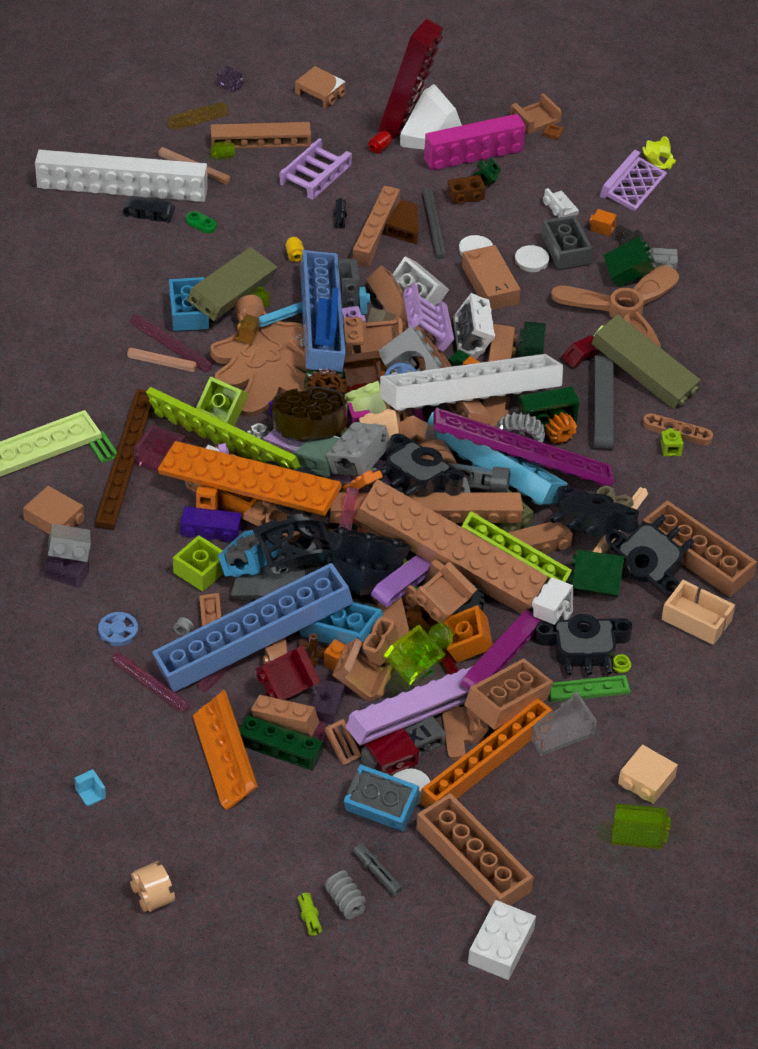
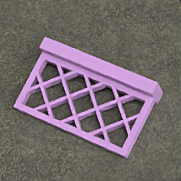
(622, 175)

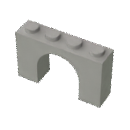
(409, 345)

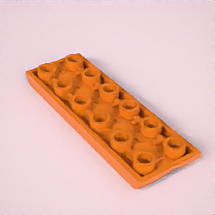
(224, 750)

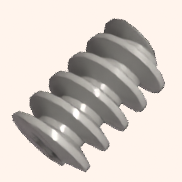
(345, 894)

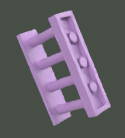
(322, 180)
(428, 317)

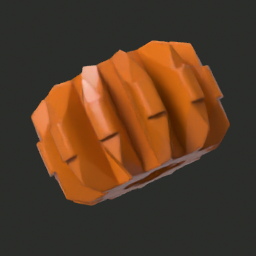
(560, 428)

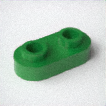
(201, 222)

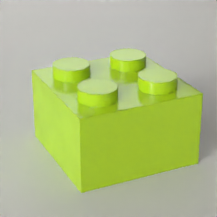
(222, 401)
(198, 563)

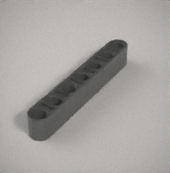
(603, 402)

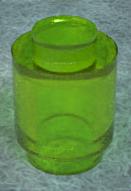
(222, 150)

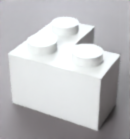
(554, 601)

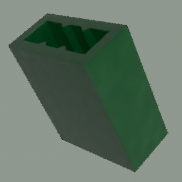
(629, 261)
(596, 573)

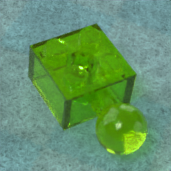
(418, 651)

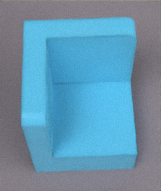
(90, 788)

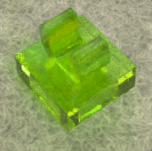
(264, 295)

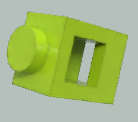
(671, 438)

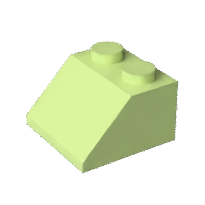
(367, 398)

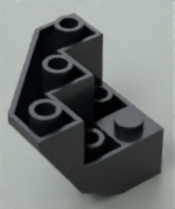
(365, 557)

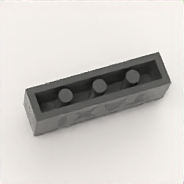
(425, 735)

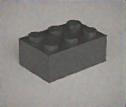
(566, 242)

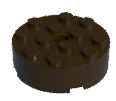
(310, 413)

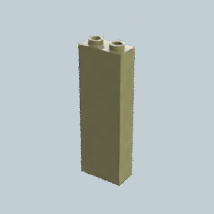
(232, 281)
(646, 362)

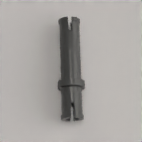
(372, 863)

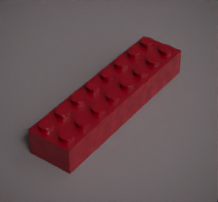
(411, 77)

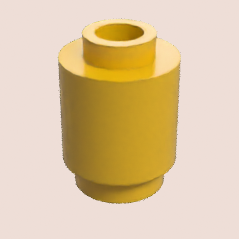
(294, 249)

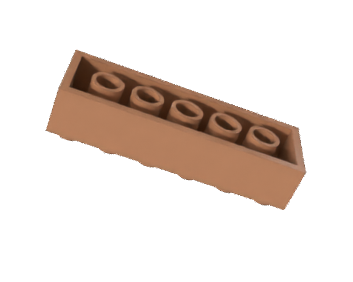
(710, 554)
(474, 851)

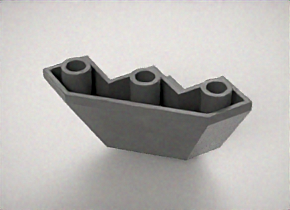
(256, 586)

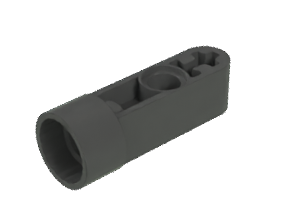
(495, 479)

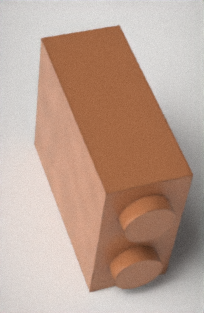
(54, 508)

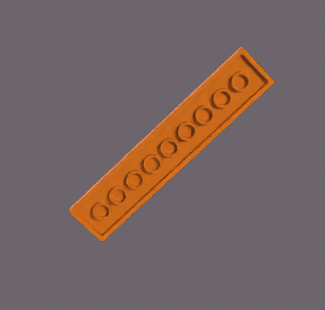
(250, 478)

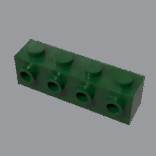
(281, 743)

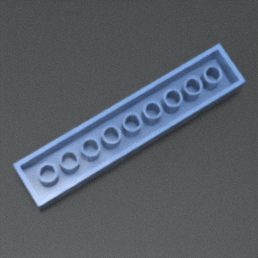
(318, 276)
(252, 627)

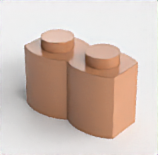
(378, 642)

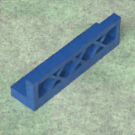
(327, 319)

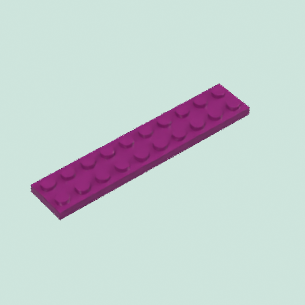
(524, 447)

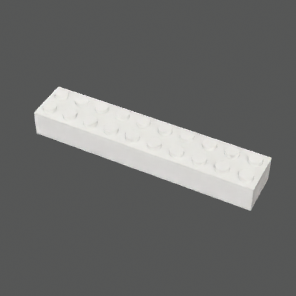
(121, 175)
(470, 381)

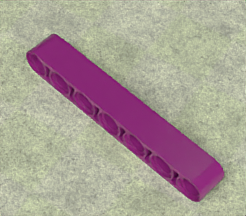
(503, 649)

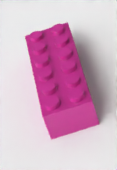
(474, 142)

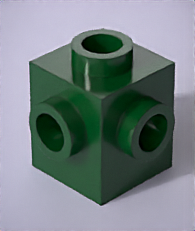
(488, 170)

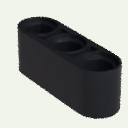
(149, 208)

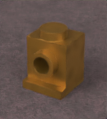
(247, 329)

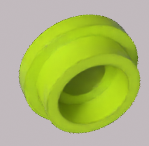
(621, 659)

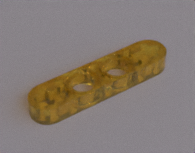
(176, 121)

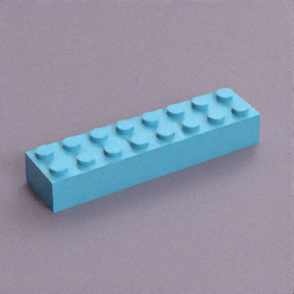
(525, 476)

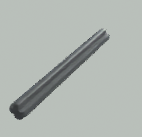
(434, 223)

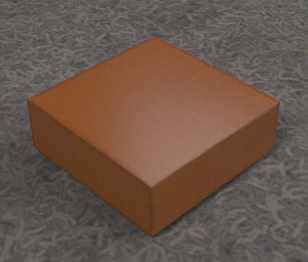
(553, 132)

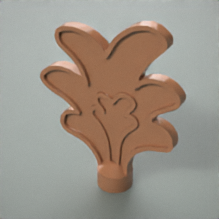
(264, 366)

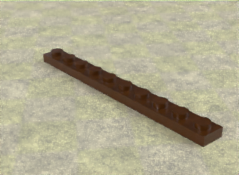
(124, 462)

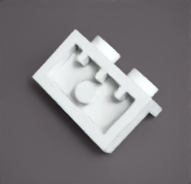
(559, 204)

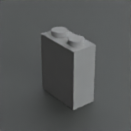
(69, 542)

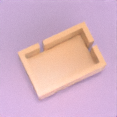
(702, 620)

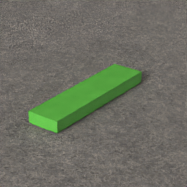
(589, 688)

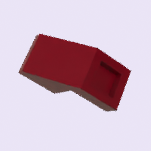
(579, 351)

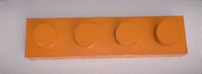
(363, 481)

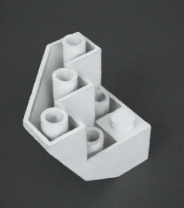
(430, 114)

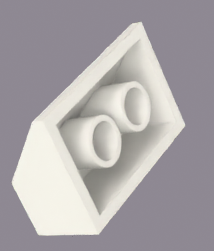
(428, 286)

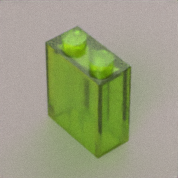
(640, 826)

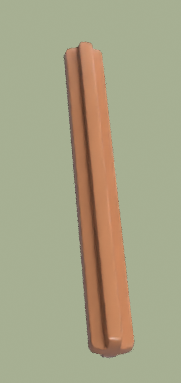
(211, 173)

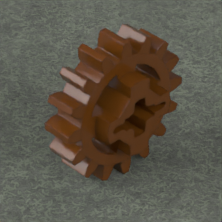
(327, 380)

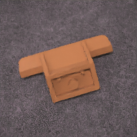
(461, 728)

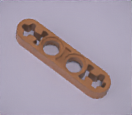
(678, 426)

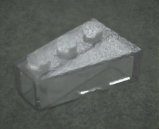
(564, 726)

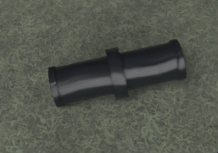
(340, 213)

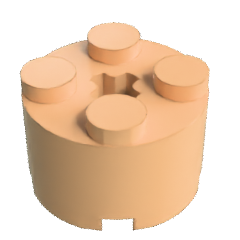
(152, 886)

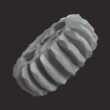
(522, 425)

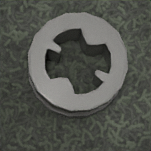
(183, 626)

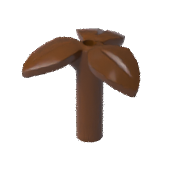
(311, 649)

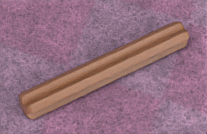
(161, 359)

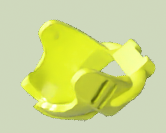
(657, 149)

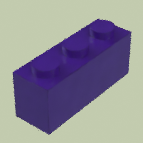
(210, 524)

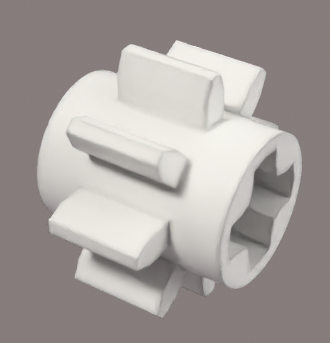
(259, 431)

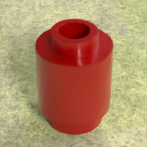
(380, 142)

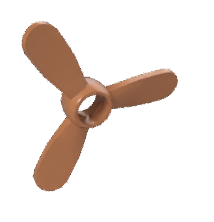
(648, 289)

